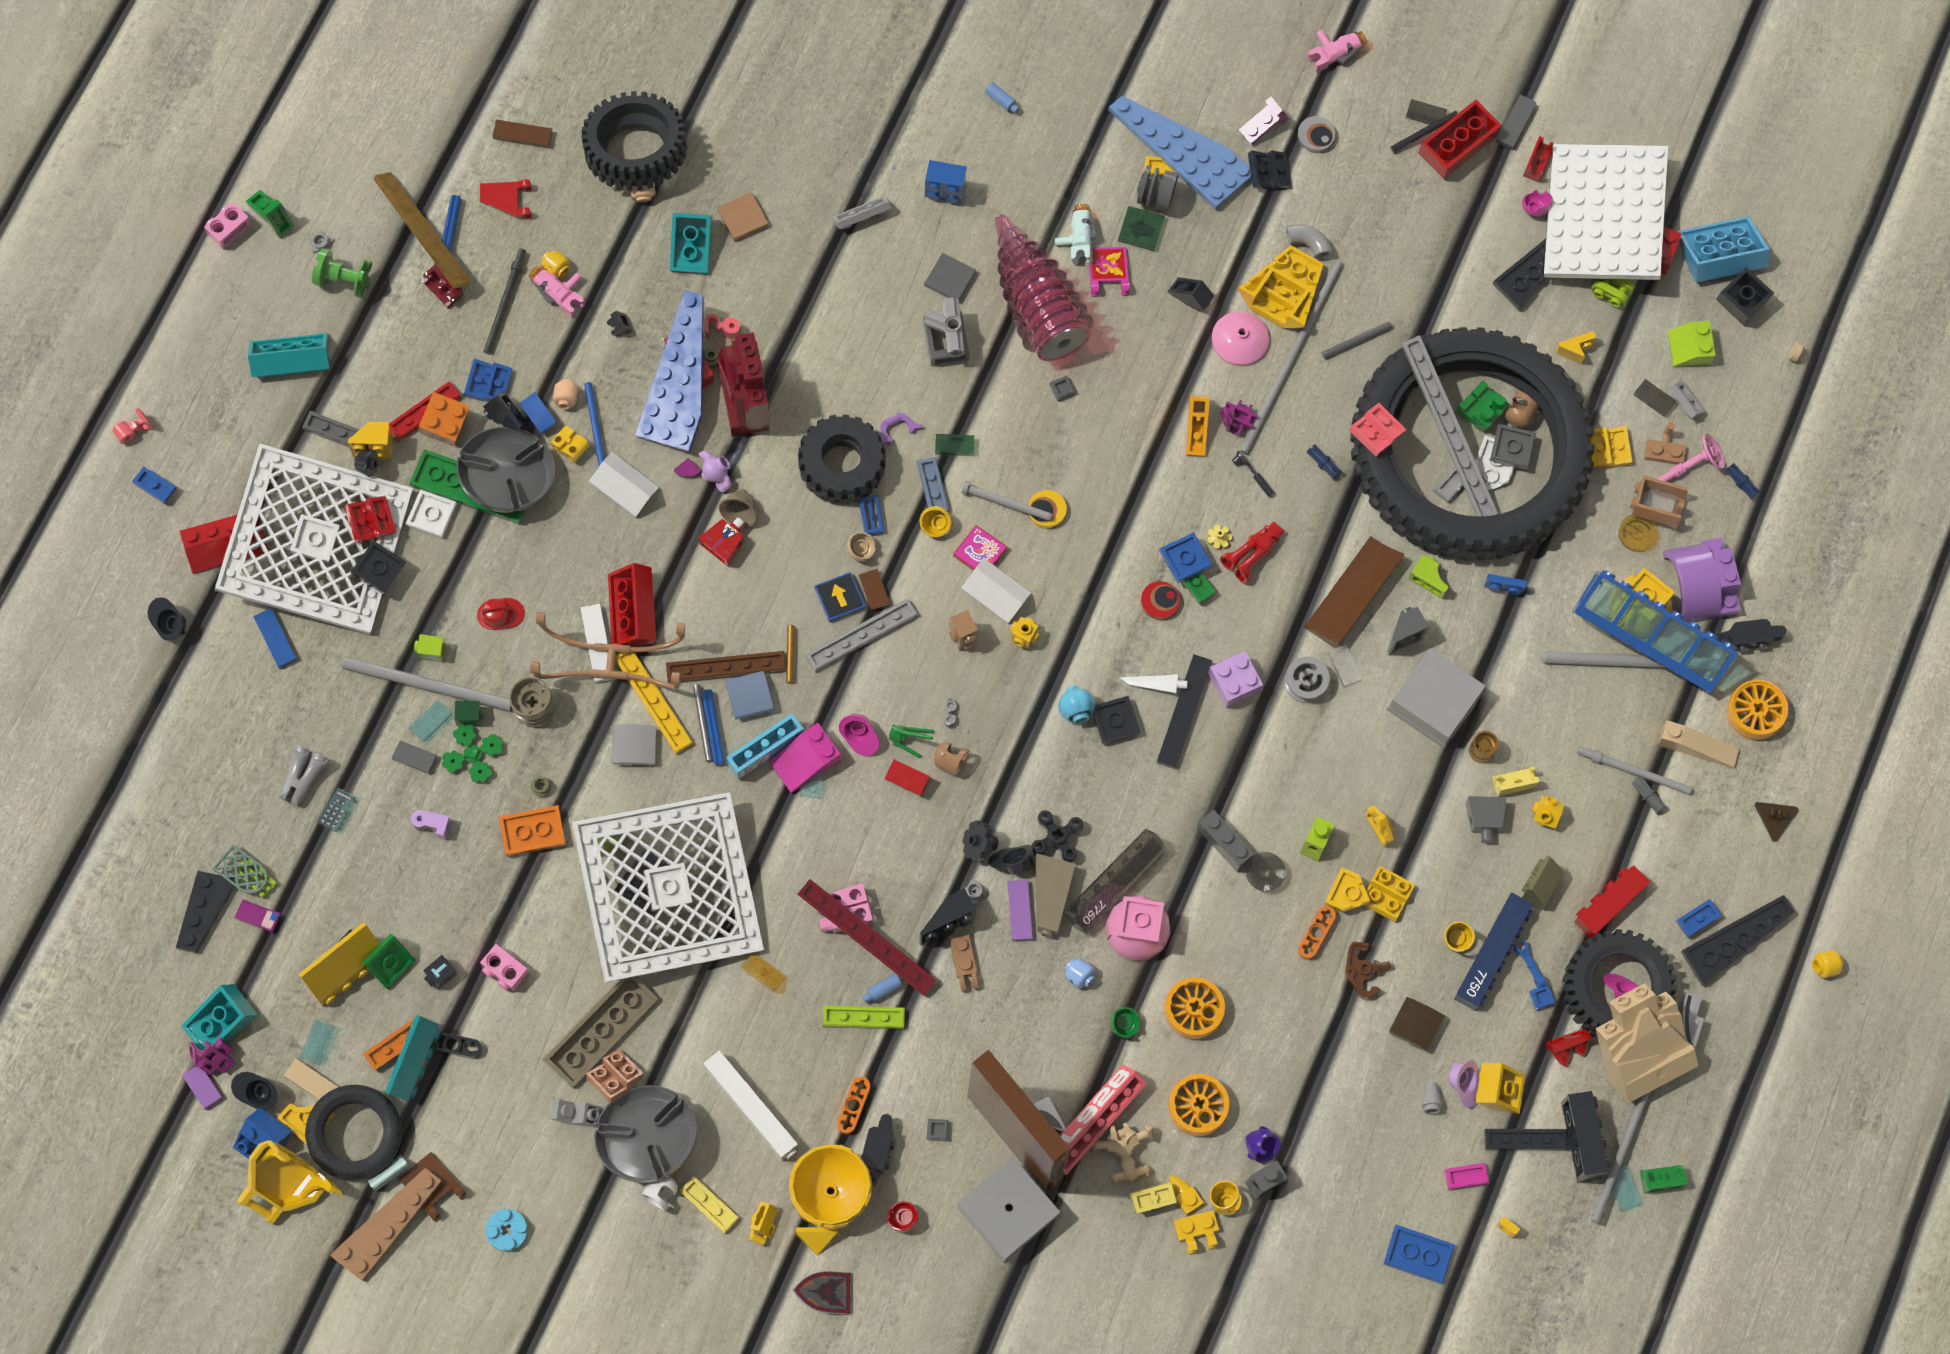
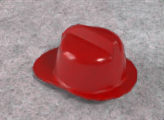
(500, 613)

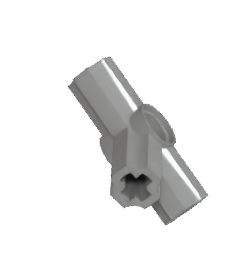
(942, 322)

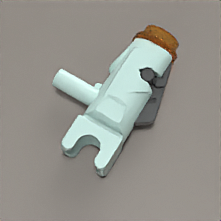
(1082, 234)

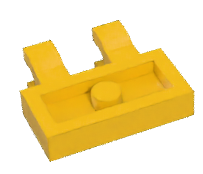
(1197, 1226)

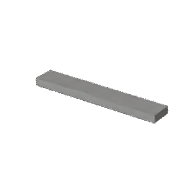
(861, 635)

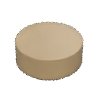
(1796, 351)

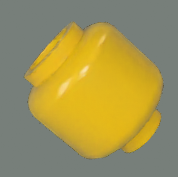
(1827, 964)

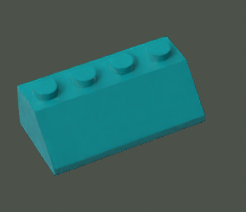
(289, 355)
(411, 1058)

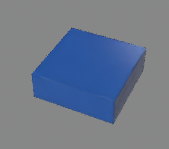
(1542, 997)

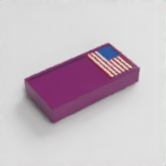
(257, 916)

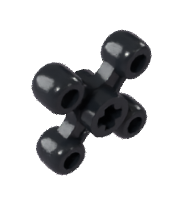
(1052, 830)

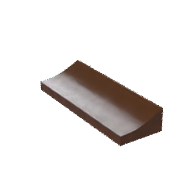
(1353, 592)

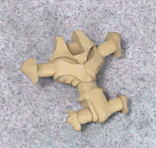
(1123, 1143)

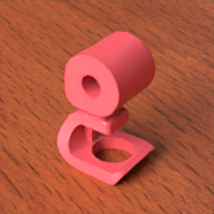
(730, 326)
(126, 431)

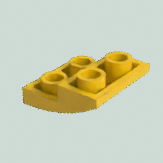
(1388, 893)

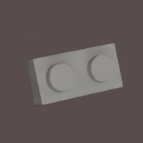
(1686, 398)

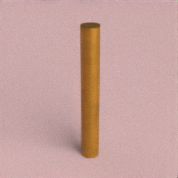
(790, 654)

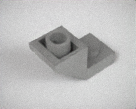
(575, 1113)

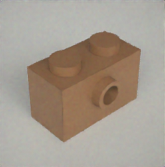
(963, 630)

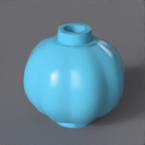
(1076, 705)

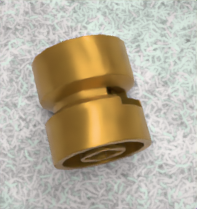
(1483, 746)

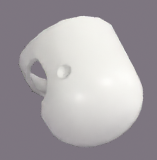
(653, 1194)

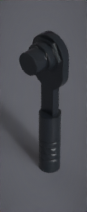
(1239, 458)

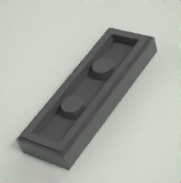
(1516, 122)
(328, 428)

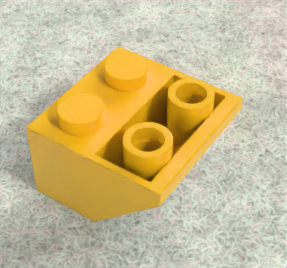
(375, 437)

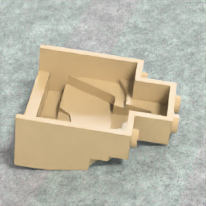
(1644, 1043)

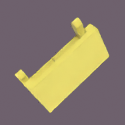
(1515, 781)
(1152, 1197)

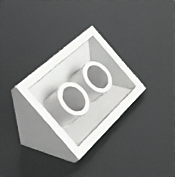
(623, 484)
(995, 590)

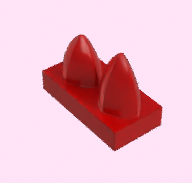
(1561, 1046)

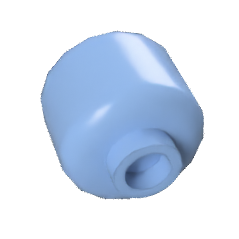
(1079, 973)

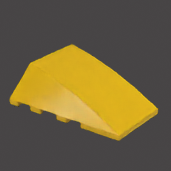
(1284, 288)

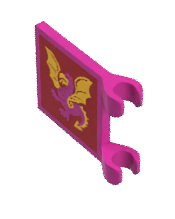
(1107, 267)

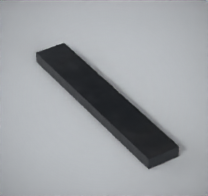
(1184, 712)

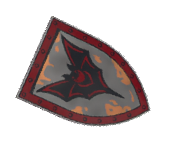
(826, 1292)

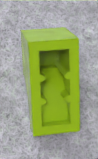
(1426, 575)

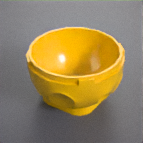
(830, 1168)

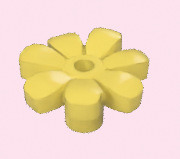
(1219, 537)

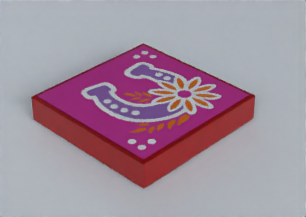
(978, 546)

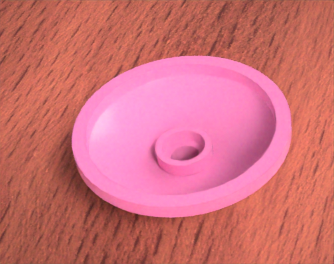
(1238, 348)

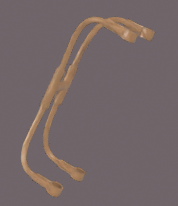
(611, 649)

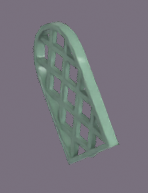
(246, 874)

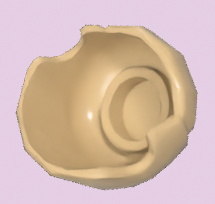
(861, 546)

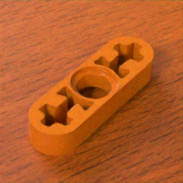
(1328, 923)
(853, 1121)

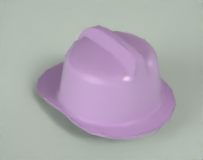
(1465, 1080)

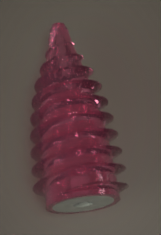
(1039, 296)

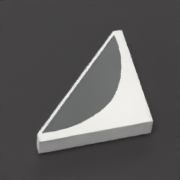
(1048, 1110)

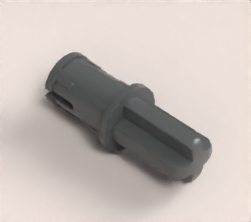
(1648, 794)

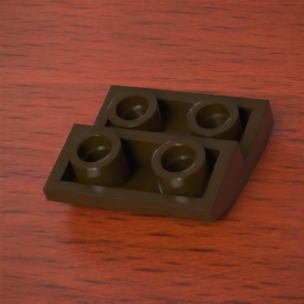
(1417, 1024)

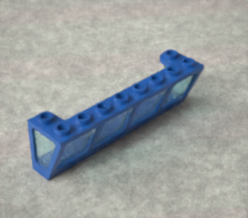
(1655, 631)

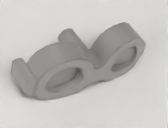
(951, 707)

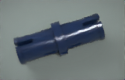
(1324, 462)
(1742, 481)

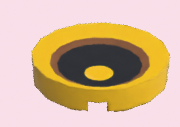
(1049, 502)

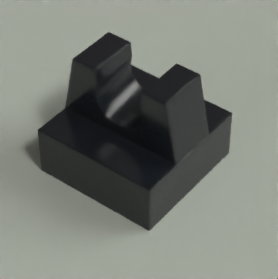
(621, 323)

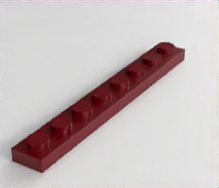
(866, 937)

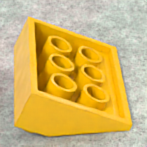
(340, 965)

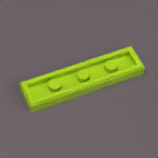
(863, 1017)

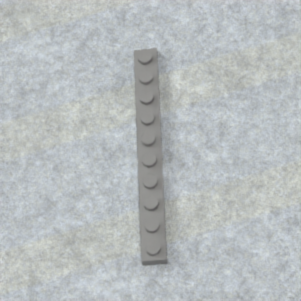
(1449, 427)

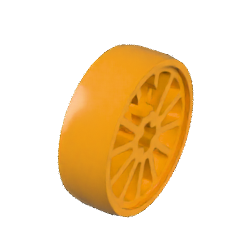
(1753, 703)
(1218, 1012)
(1205, 1129)

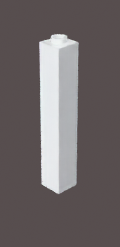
(751, 1106)

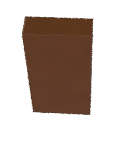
(874, 590)

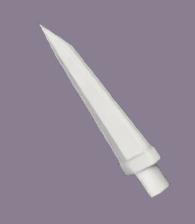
(1165, 683)

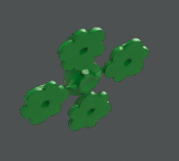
(472, 753)

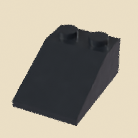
(636, 882)

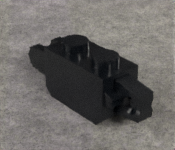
(1752, 634)
(877, 1148)

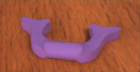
(900, 417)

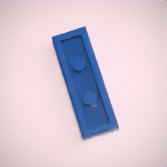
(275, 638)

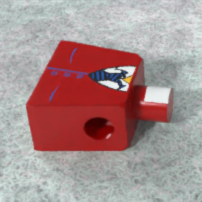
(723, 540)

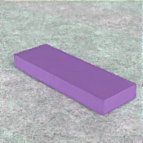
(1019, 910)

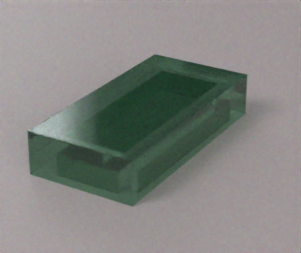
(954, 445)

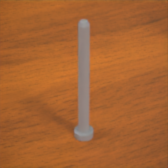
(967, 488)

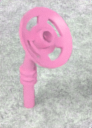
(1711, 452)

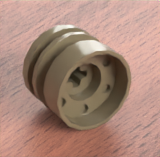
(530, 691)

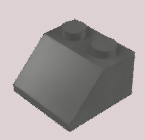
(1408, 630)

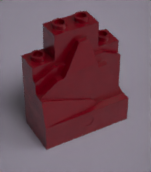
(743, 386)

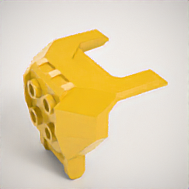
(282, 1181)

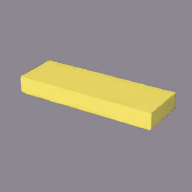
(709, 1204)

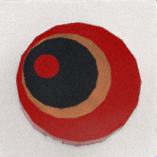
(1160, 600)

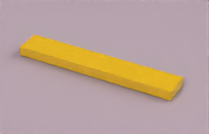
(654, 703)

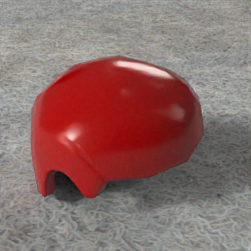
(903, 1217)

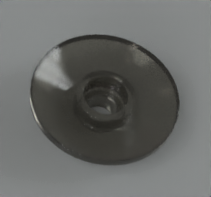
(1265, 862)

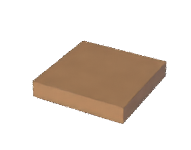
(742, 216)

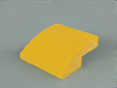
(1611, 447)

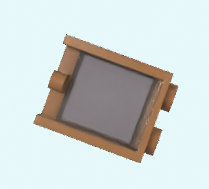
(1659, 501)

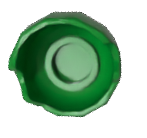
(1125, 1022)

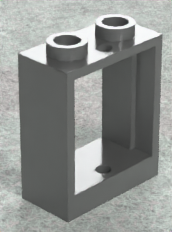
(941, 357)

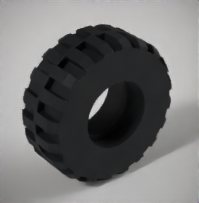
(841, 485)

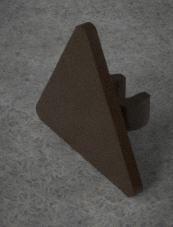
(1775, 817)

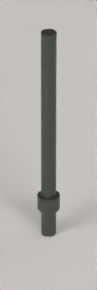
(516, 268)

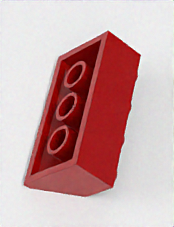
(208, 543)
(632, 606)

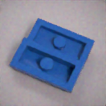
(486, 380)

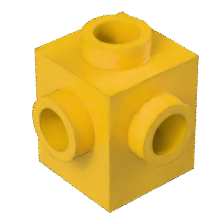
(1022, 638)
(1547, 811)

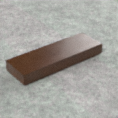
(522, 133)

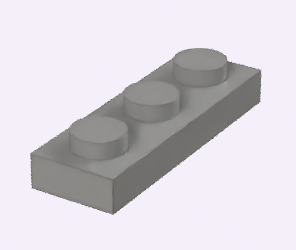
(862, 213)

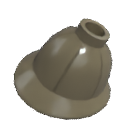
(738, 505)

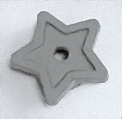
(317, 238)

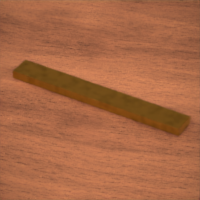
(422, 230)

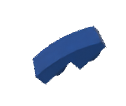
(538, 413)

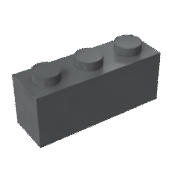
(1225, 840)

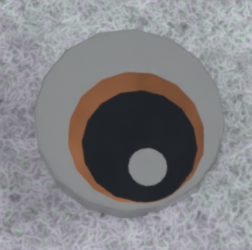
(1316, 134)

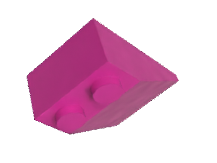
(805, 758)

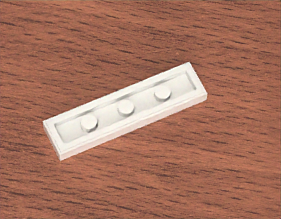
(595, 633)

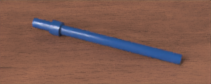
(594, 422)

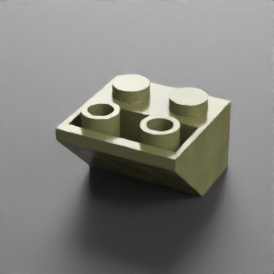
(1545, 880)

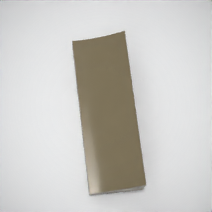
(599, 1029)

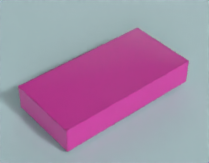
(1466, 1176)

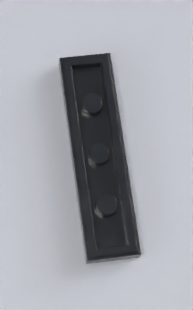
(1526, 1139)

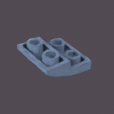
(749, 695)

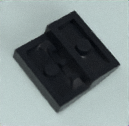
(1269, 170)

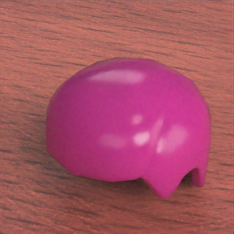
(1537, 203)

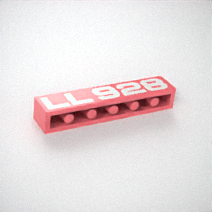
(1100, 1113)

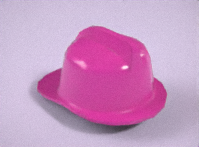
(859, 734)
(1619, 984)

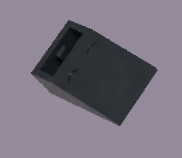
(954, 912)

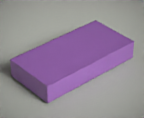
(202, 1087)

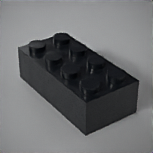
(1585, 1136)

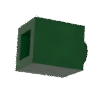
(468, 713)

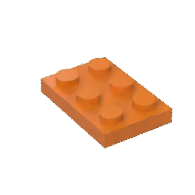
(532, 830)

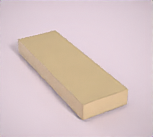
(308, 1079)

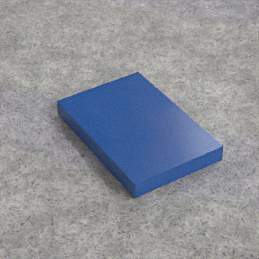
(1418, 1254)

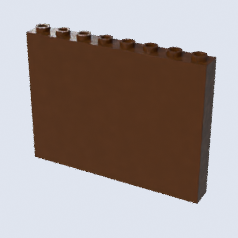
(1017, 1121)

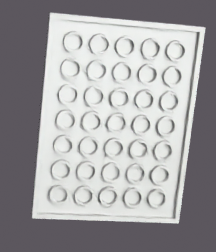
(1606, 212)

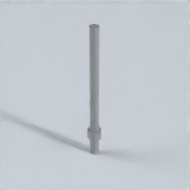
(1597, 756)

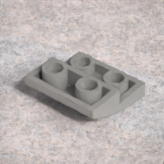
(633, 744)

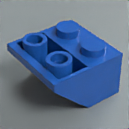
(258, 1129)

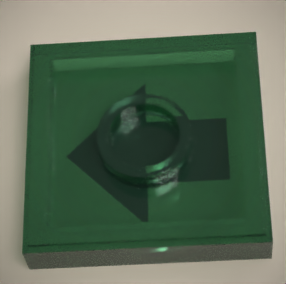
(1141, 228)

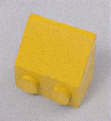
(1500, 1087)

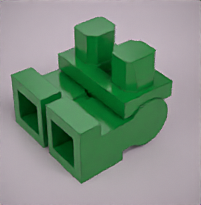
(1482, 407)

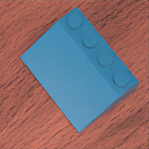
(1723, 249)

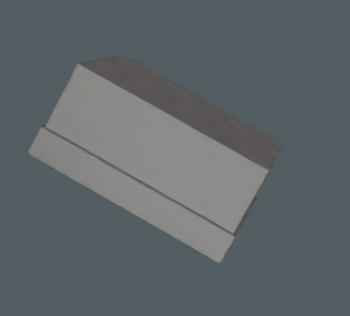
(1436, 698)
(1008, 1209)

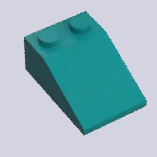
(691, 242)
(221, 1016)

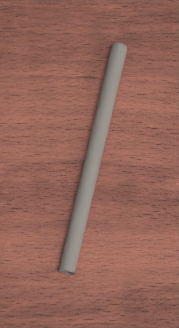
(1598, 659)
(425, 683)

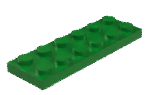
(439, 476)

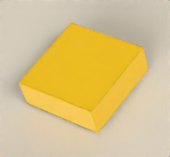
(1507, 1227)

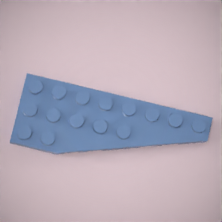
(1200, 161)

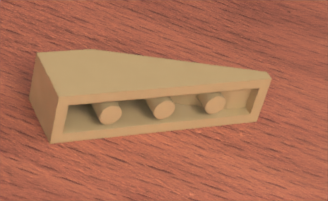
(1694, 743)

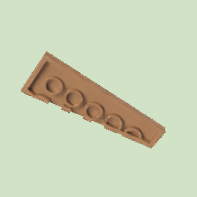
(375, 1237)

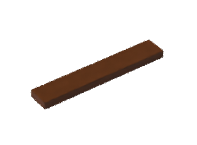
(727, 666)

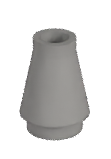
(1431, 1100)

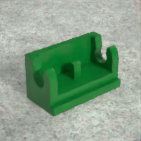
(1663, 1178)

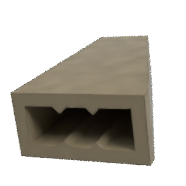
(1052, 888)

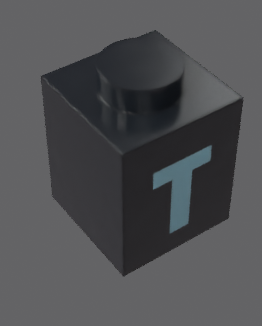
(439, 972)

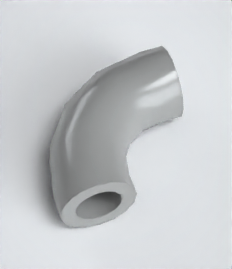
(1311, 237)

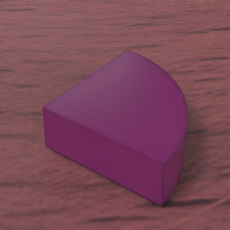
(687, 469)

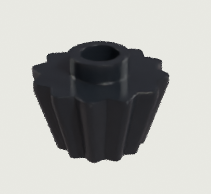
(367, 462)

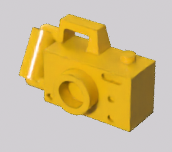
(763, 1223)

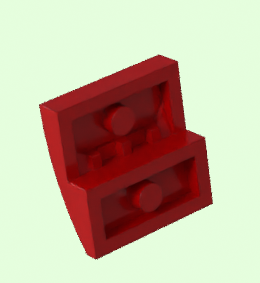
(370, 519)

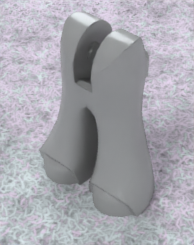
(300, 757)

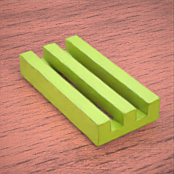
(267, 888)

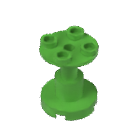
(335, 271)

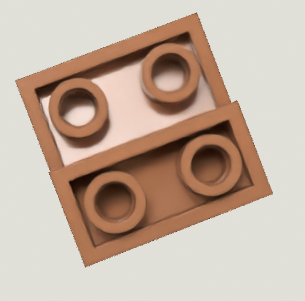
(615, 1076)

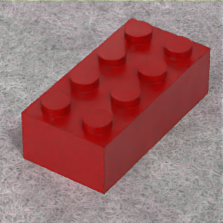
(1459, 139)

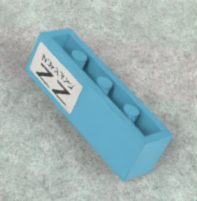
(764, 746)

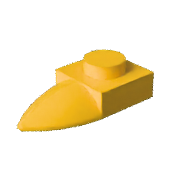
(1185, 1195)

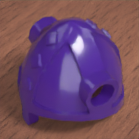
(1262, 1145)

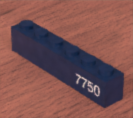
(1491, 955)

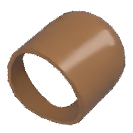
(1521, 416)
(947, 761)

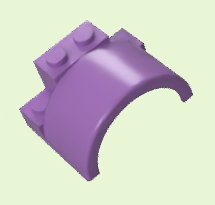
(1706, 580)

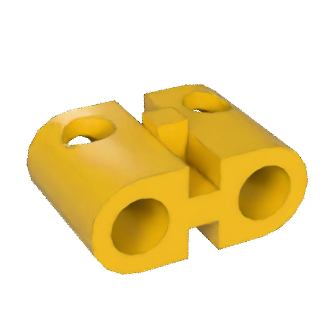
(569, 444)

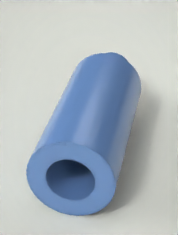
(1001, 97)
(882, 988)

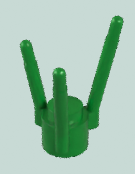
(900, 733)

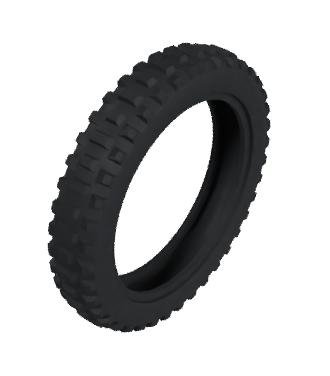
(1480, 535)

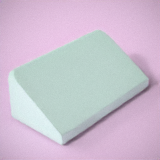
(394, 1169)

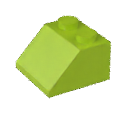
(1692, 344)

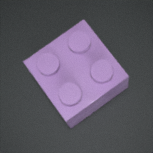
(1235, 679)

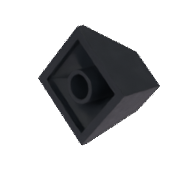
(504, 411)

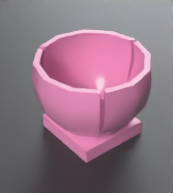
(1138, 928)

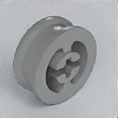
(1298, 688)

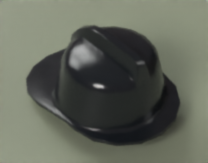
(166, 619)
(1014, 859)
(254, 1090)

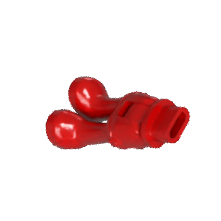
(1261, 542)

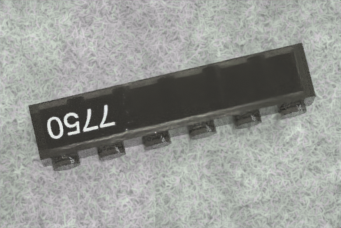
(1115, 881)

